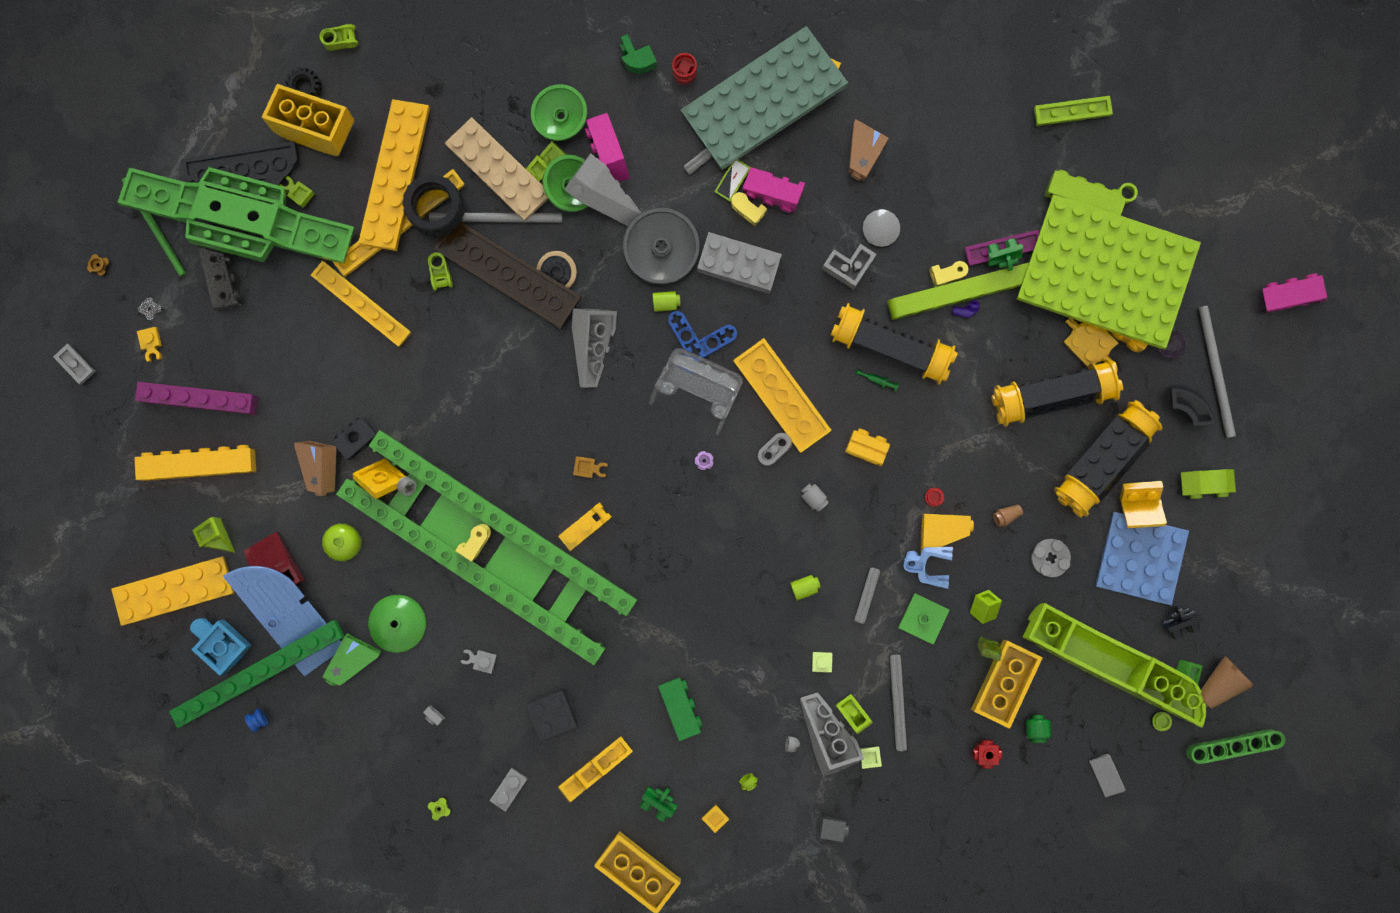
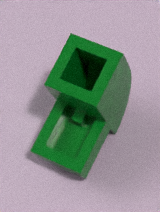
(639, 60)

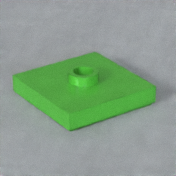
(923, 618)

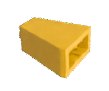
(944, 529)

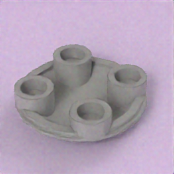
(881, 228)

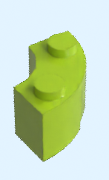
(1208, 482)

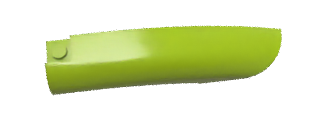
(1116, 663)

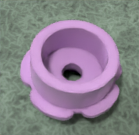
(703, 455)

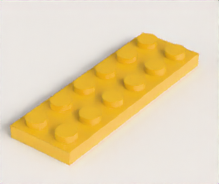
(782, 395)
(172, 591)

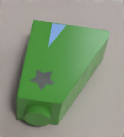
(349, 659)

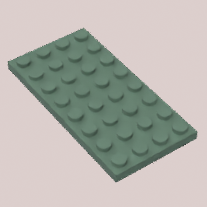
(764, 97)

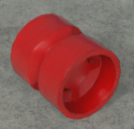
(684, 68)

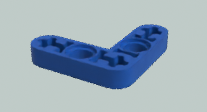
(702, 343)

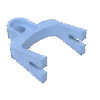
(916, 564)

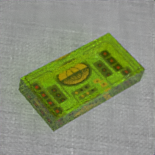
(989, 649)

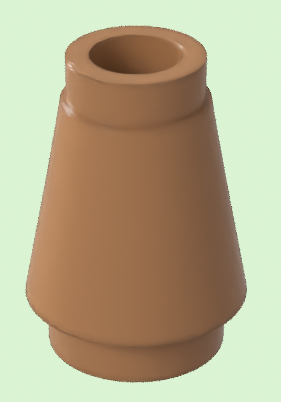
(1007, 515)

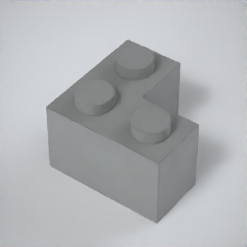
(849, 270)

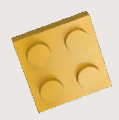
(378, 478)

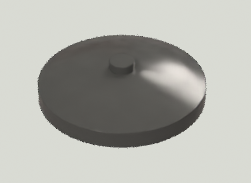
(661, 246)

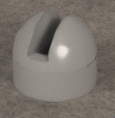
(791, 744)

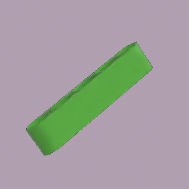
(1245, 747)

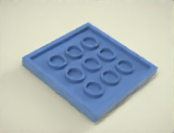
(1142, 560)

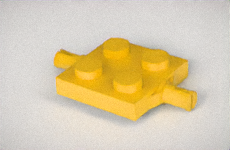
(1089, 342)

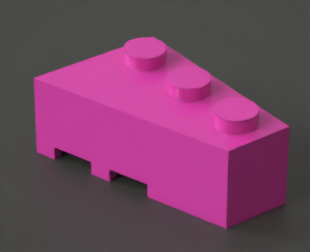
(773, 190)
(1294, 293)

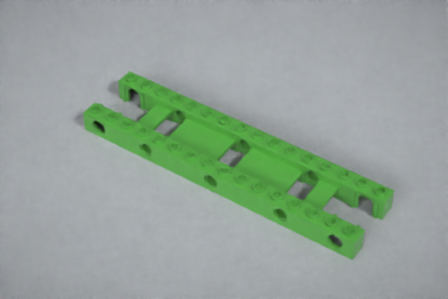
(517, 566)

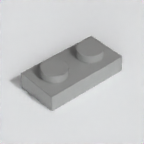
(74, 364)
(508, 789)

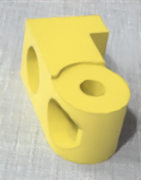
(746, 209)
(949, 274)
(476, 542)

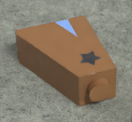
(864, 150)
(317, 466)

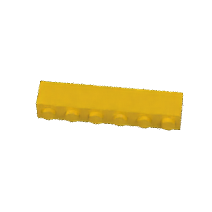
(195, 464)

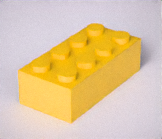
(1006, 684)
(637, 872)

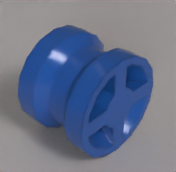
(256, 720)

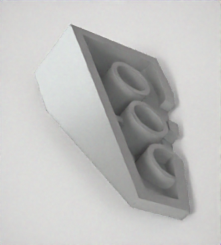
(591, 338)

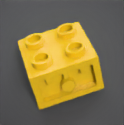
(1142, 504)

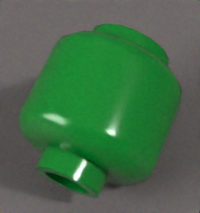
(1038, 729)

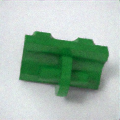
(1005, 257)
(660, 801)

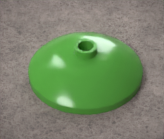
(551, 104)
(554, 180)
(410, 621)

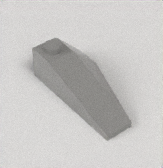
(599, 190)
(830, 740)

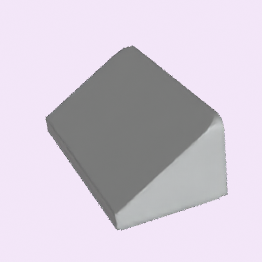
(1107, 775)

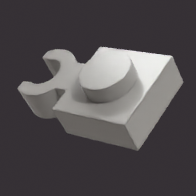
(482, 661)

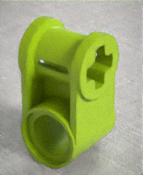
(340, 37)
(440, 275)

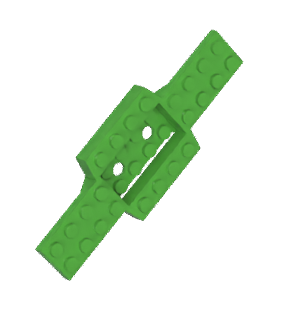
(238, 198)

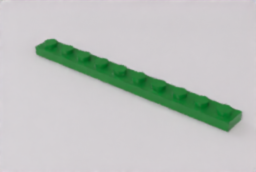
(256, 674)

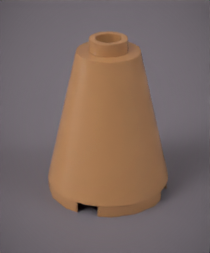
(1224, 684)

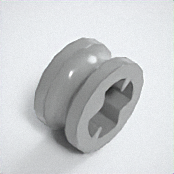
(410, 489)

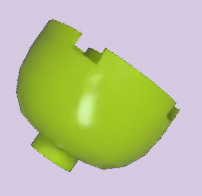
(341, 542)

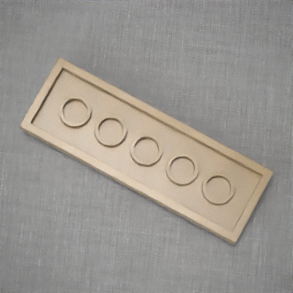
(497, 169)

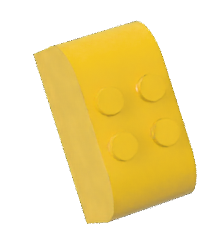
(308, 120)

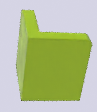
(985, 606)

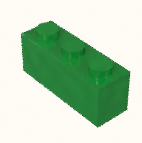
(680, 708)

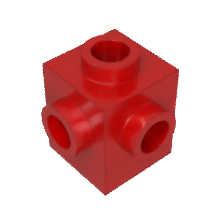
(980, 751)

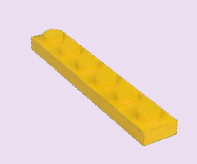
(361, 303)

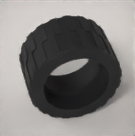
(418, 189)

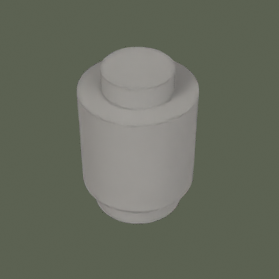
(814, 497)

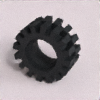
(301, 74)

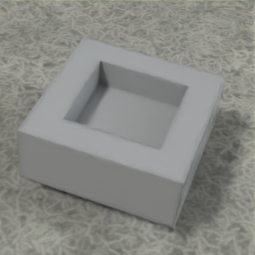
(433, 716)

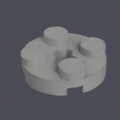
(1040, 553)

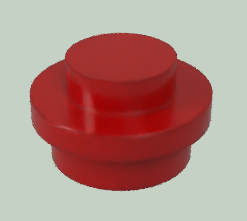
(934, 497)

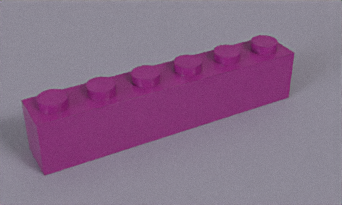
(196, 398)

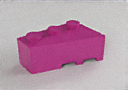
(607, 146)

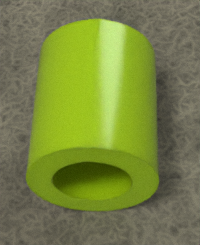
(666, 301)
(805, 587)

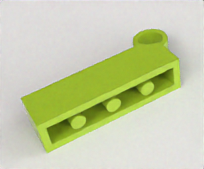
(1088, 193)

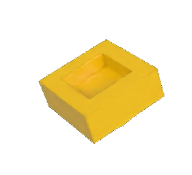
(715, 818)

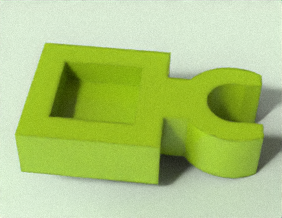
(298, 192)

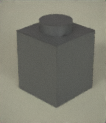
(833, 829)

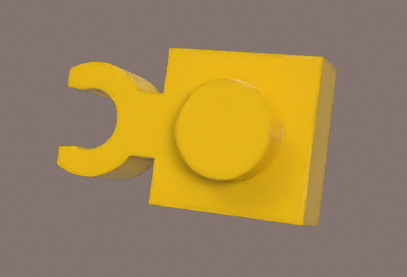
(150, 340)

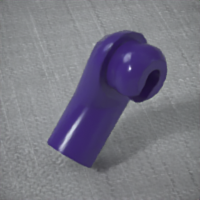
(968, 311)

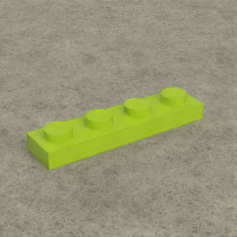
(1073, 110)

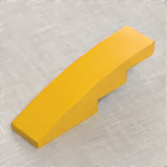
(595, 769)

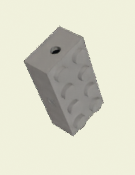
(739, 263)

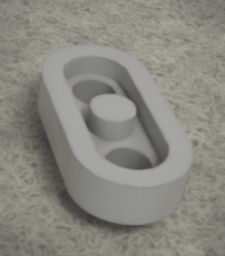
(774, 447)

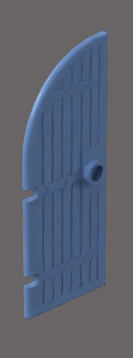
(277, 607)

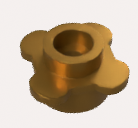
(92, 265)

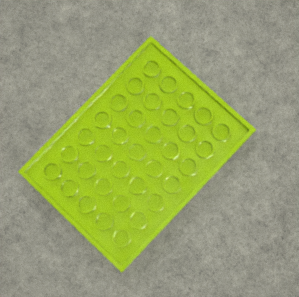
(1109, 271)

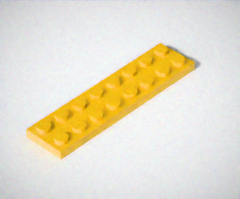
(393, 174)

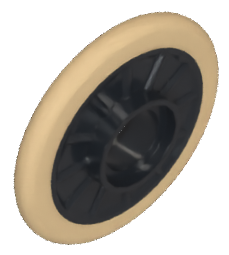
(561, 260)

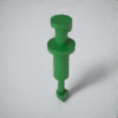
(879, 380)

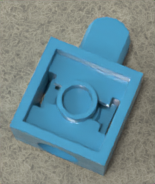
(219, 644)

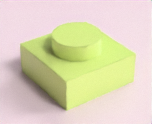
(821, 662)
(871, 757)

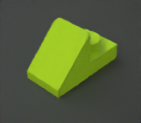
(854, 714)

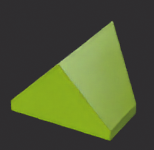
(213, 535)

